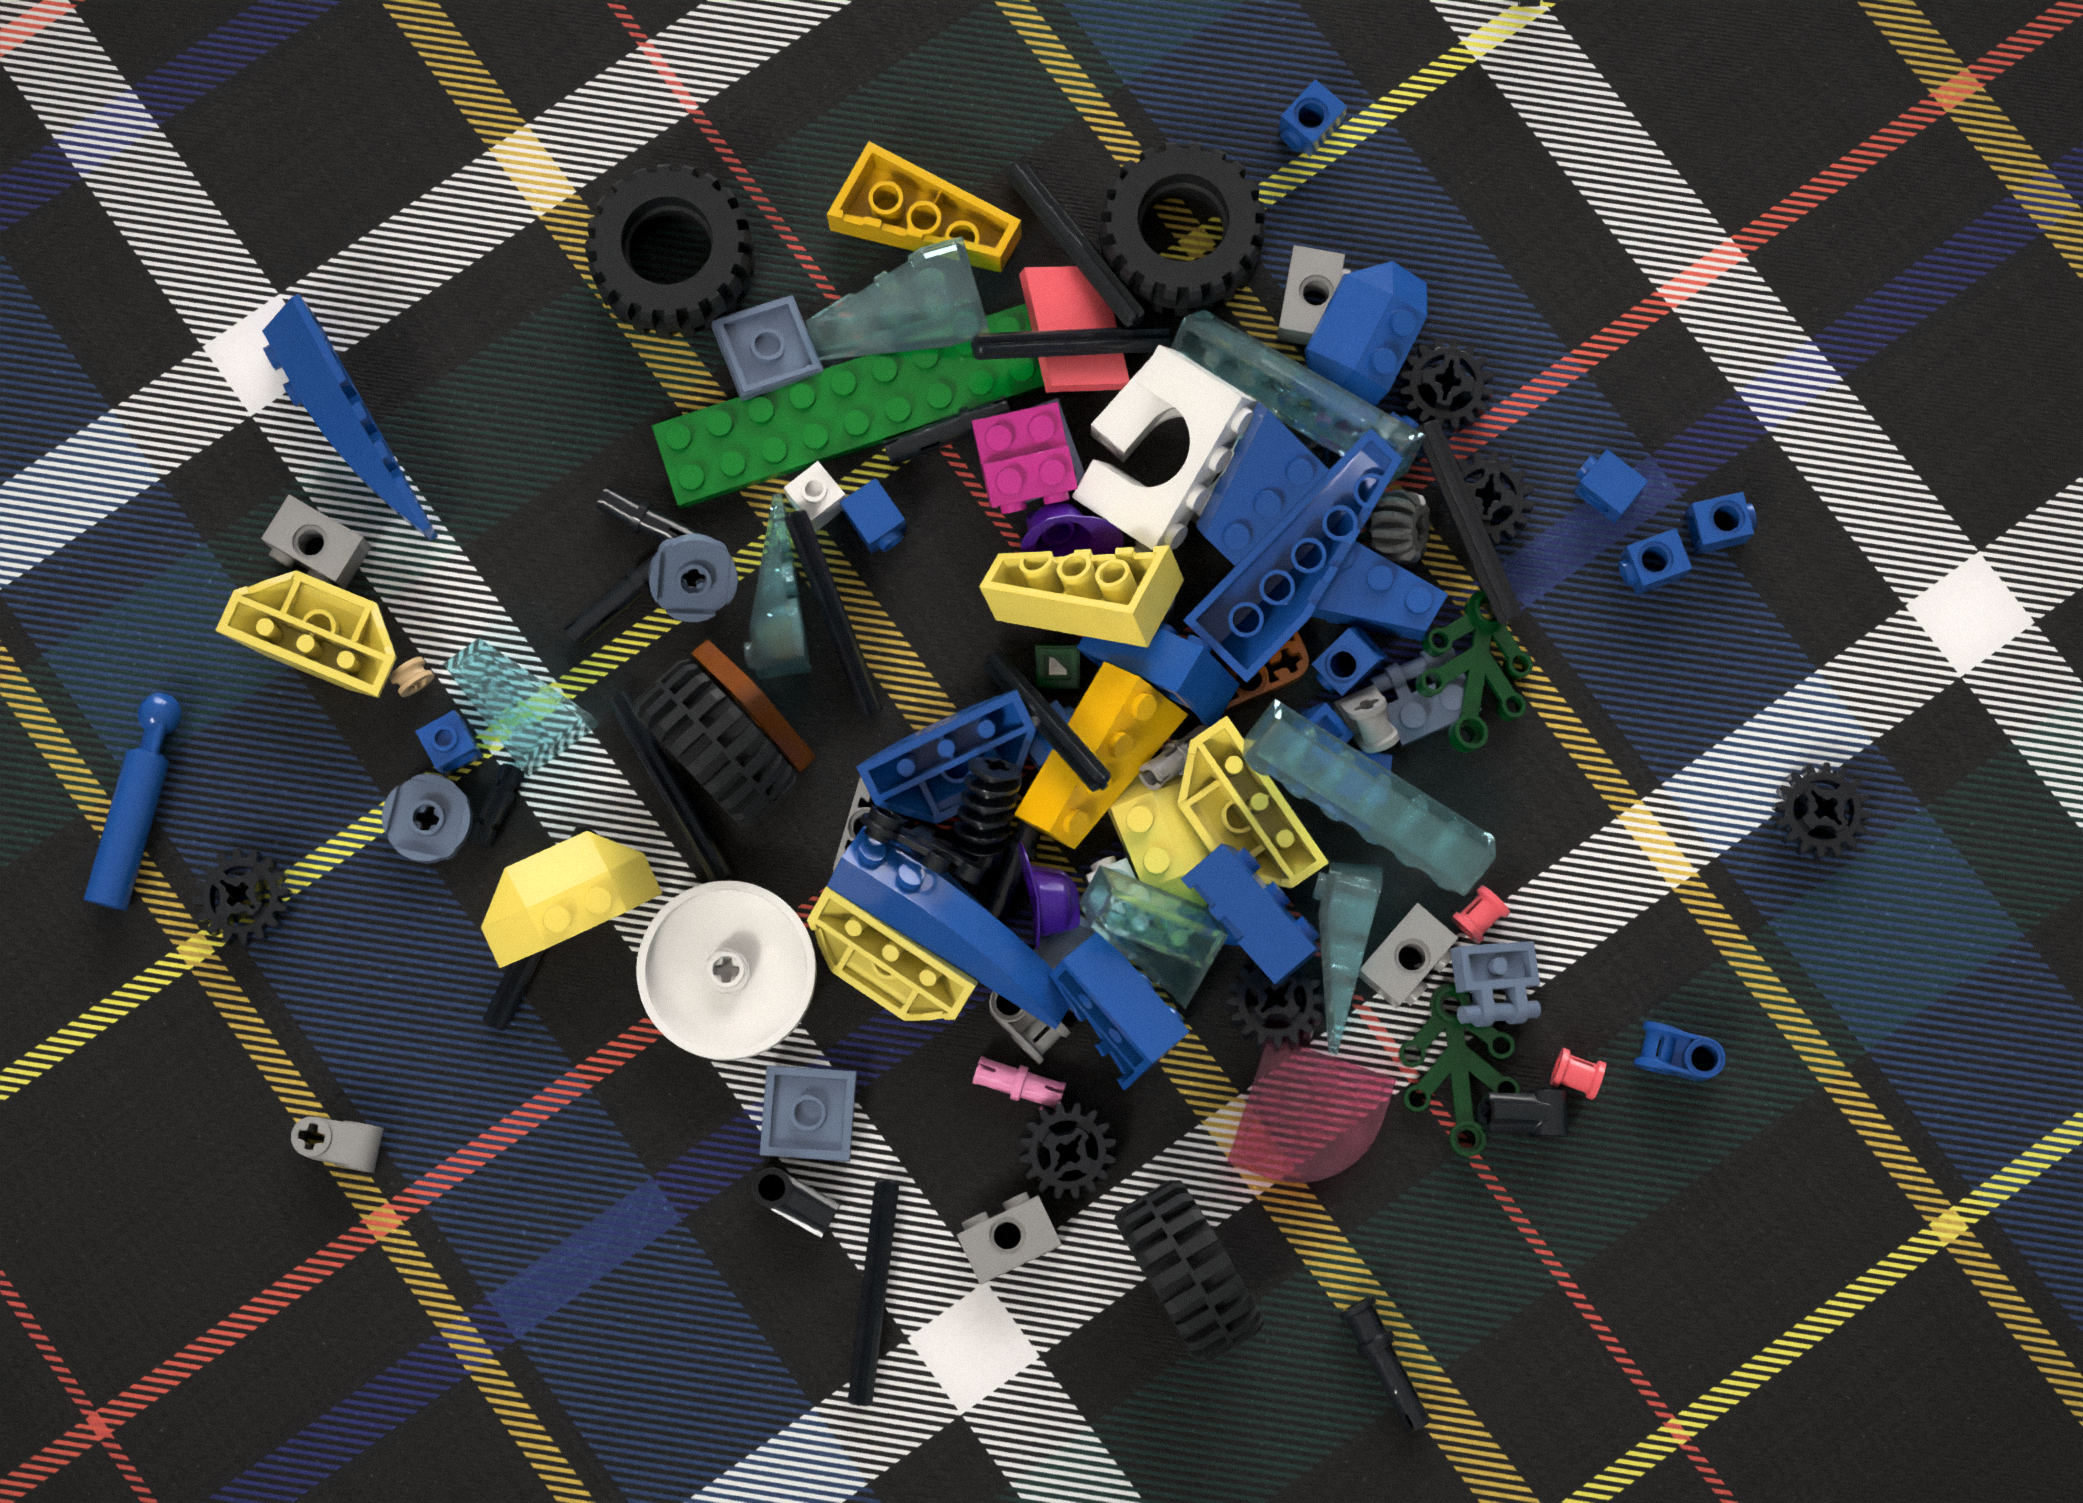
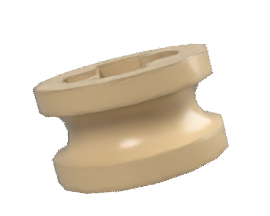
(411, 676)

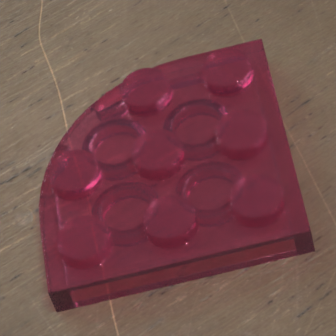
(1308, 1116)

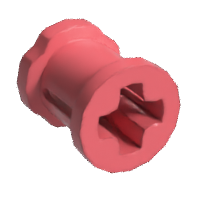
(1480, 914)
(1578, 1073)

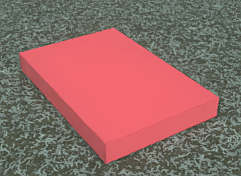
(1064, 301)

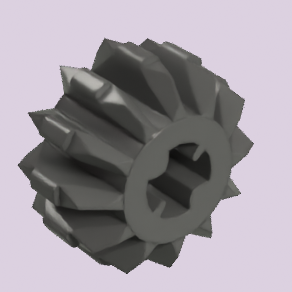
(1400, 526)

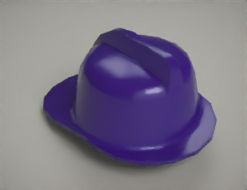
(1064, 528)
(1052, 898)

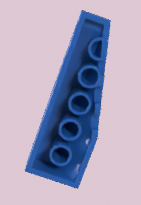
(337, 408)
(1293, 565)
(947, 922)

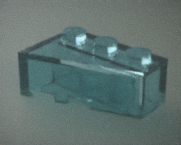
(519, 708)
(1155, 930)

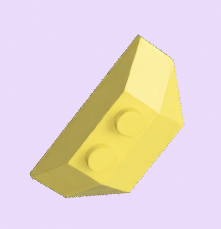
(313, 630)
(1243, 808)
(1158, 837)
(564, 894)
(886, 962)

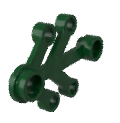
(1479, 667)
(1457, 1061)

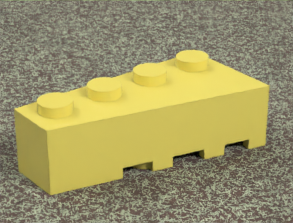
(1085, 594)

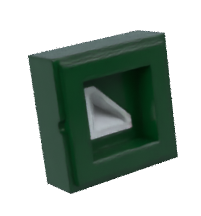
(1057, 666)

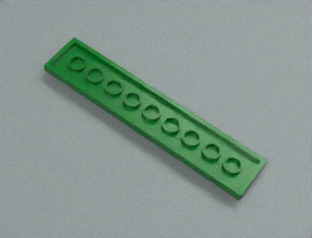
(836, 413)

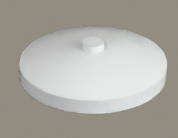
(726, 970)

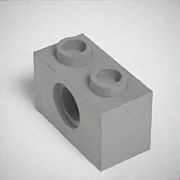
(1308, 271)
(297, 525)
(1416, 931)
(1036, 1237)

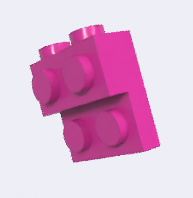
(1024, 457)

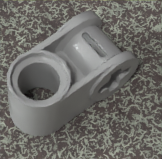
(1368, 719)
(1025, 1028)
(345, 1143)

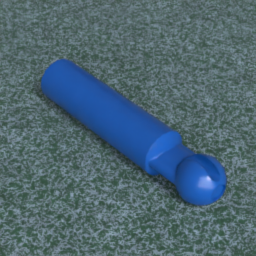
(133, 806)

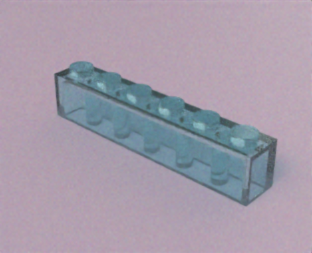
(1291, 390)
(1368, 798)

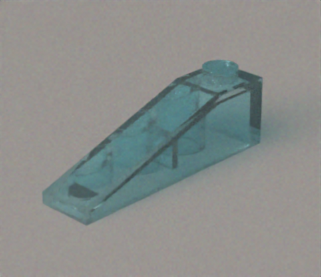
(914, 307)
(777, 621)
(1345, 915)

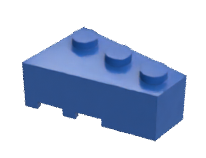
(1259, 486)
(1379, 596)
(1174, 667)
(1253, 911)
(1119, 1006)

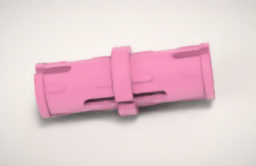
(1018, 1082)

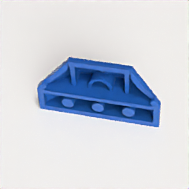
(1368, 329)
(927, 769)

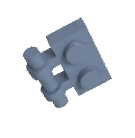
(1412, 713)
(1491, 968)

